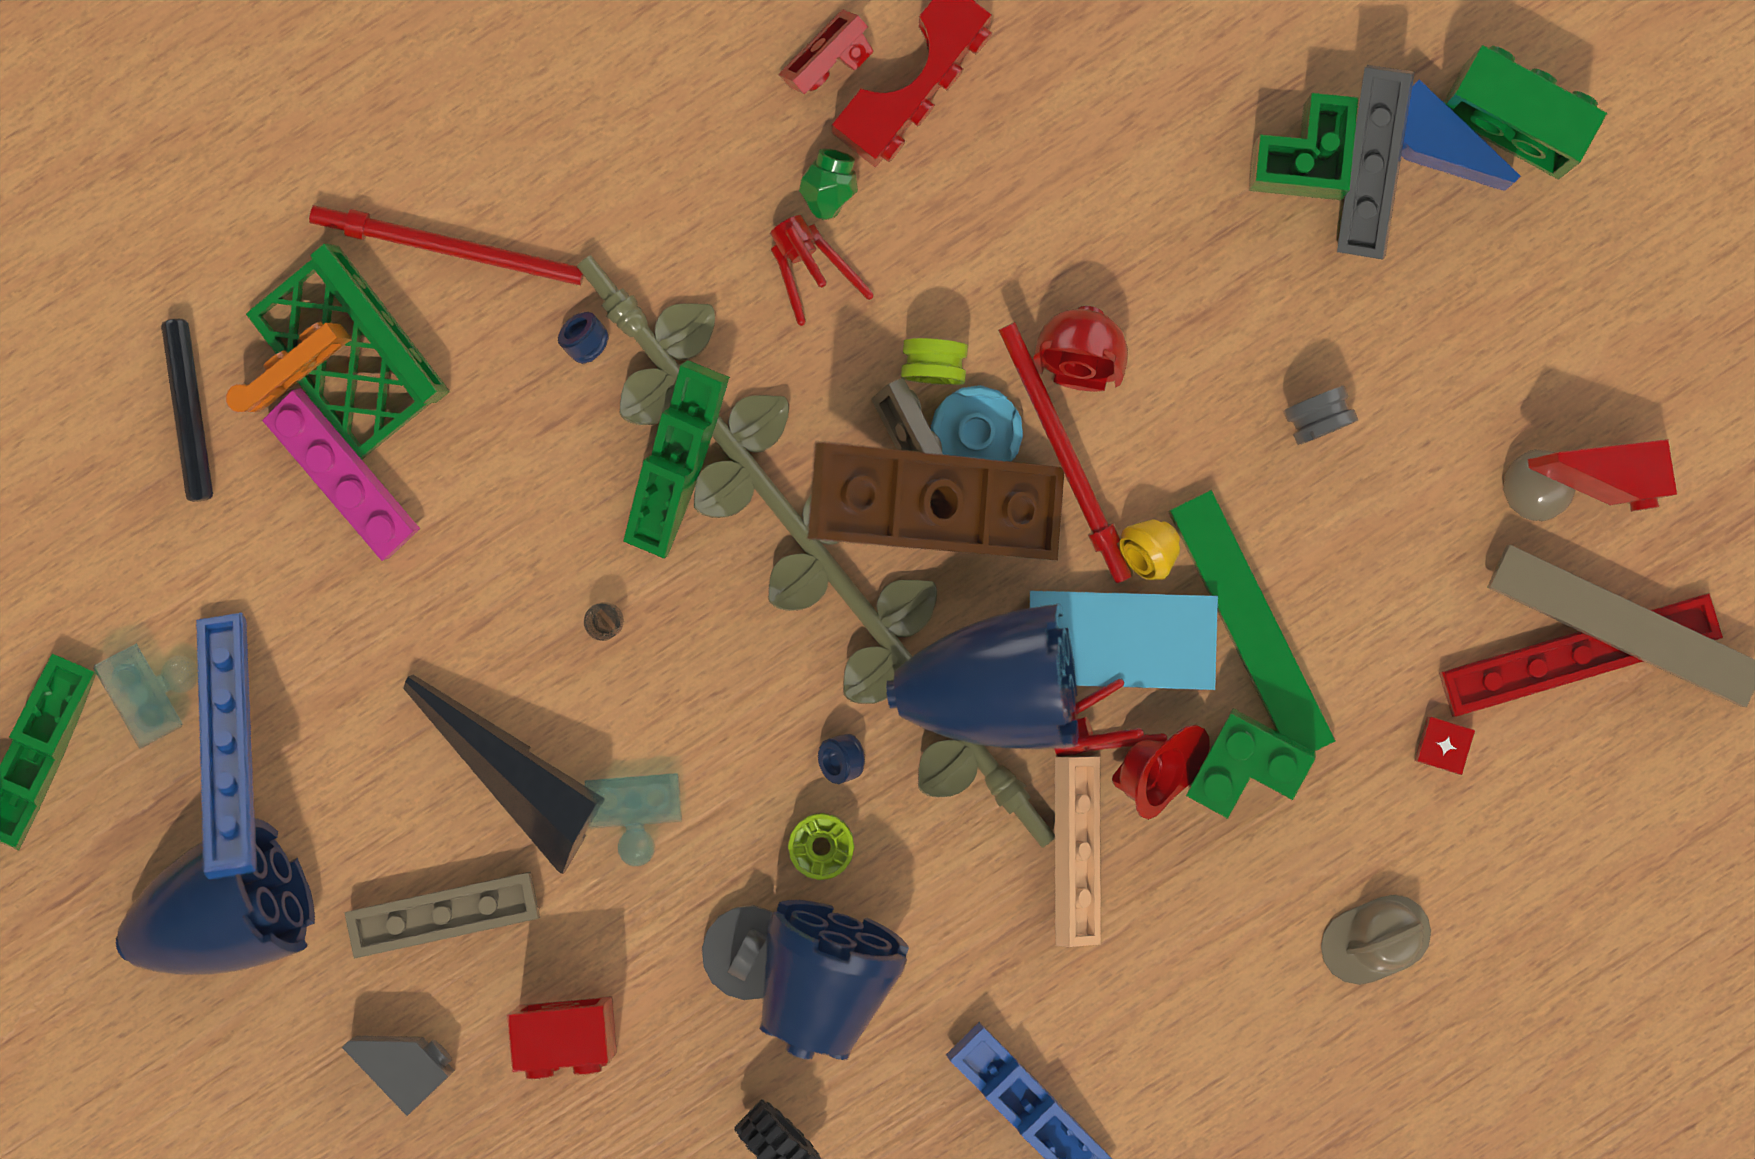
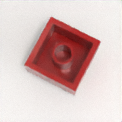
(562, 1036)

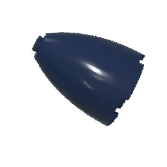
(995, 683)
(223, 922)

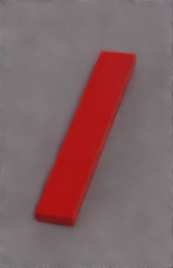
(1557, 662)

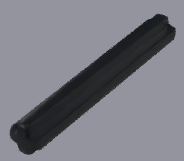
(187, 410)

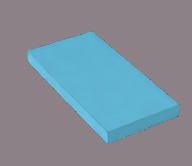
(1139, 638)

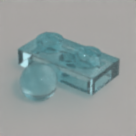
(141, 694)
(633, 804)

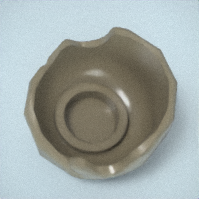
(1534, 494)

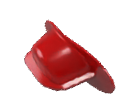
(1161, 770)

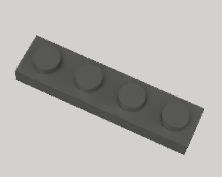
(1375, 161)

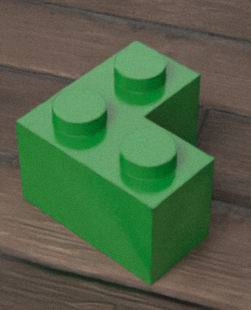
(1318, 160)
(1244, 752)

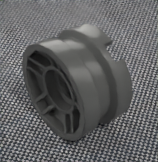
(1320, 415)

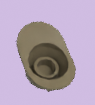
(1376, 939)

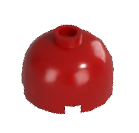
(1082, 350)

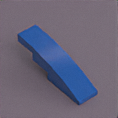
(1022, 1098)

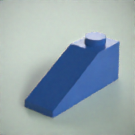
(1447, 144)

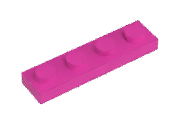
(341, 474)

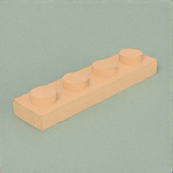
(1077, 851)

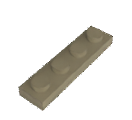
(442, 915)

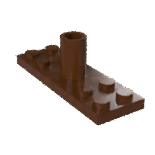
(935, 501)

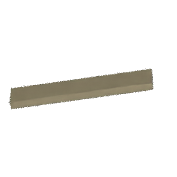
(1625, 625)

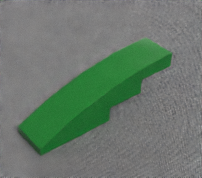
(676, 459)
(40, 744)

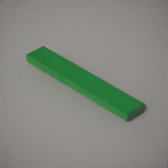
(1250, 622)

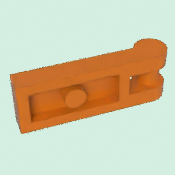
(289, 368)

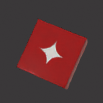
(1444, 745)

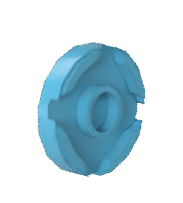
(978, 424)

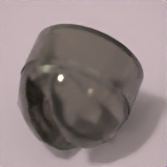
(597, 626)

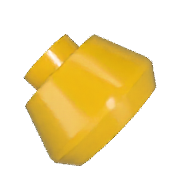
(1150, 548)

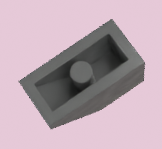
(402, 1066)

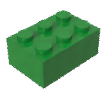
(1524, 111)

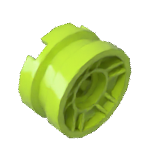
(934, 361)
(817, 865)

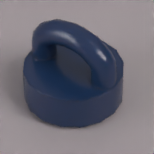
(583, 337)
(841, 758)

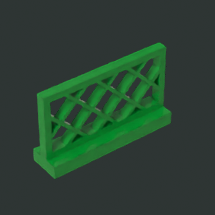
(379, 328)

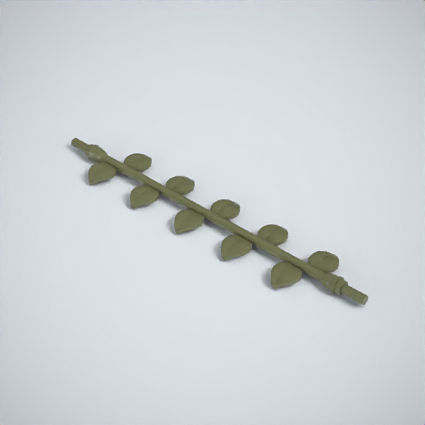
(799, 578)

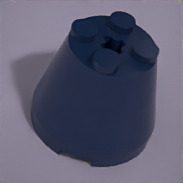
(825, 977)

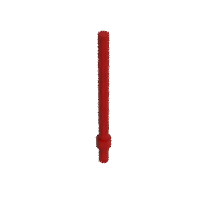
(359, 225)
(1102, 535)

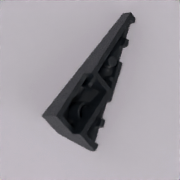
(536, 795)

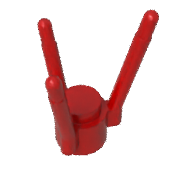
(796, 241)
(1109, 740)

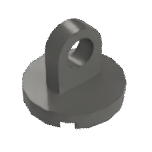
(737, 951)

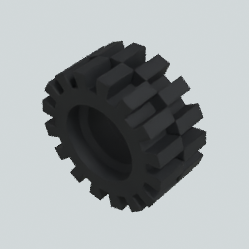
(772, 1135)

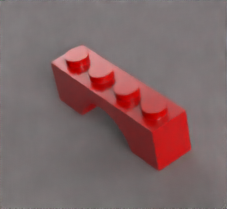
(876, 120)

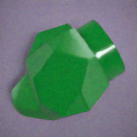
(829, 183)

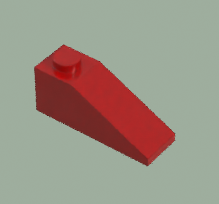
(1614, 473)

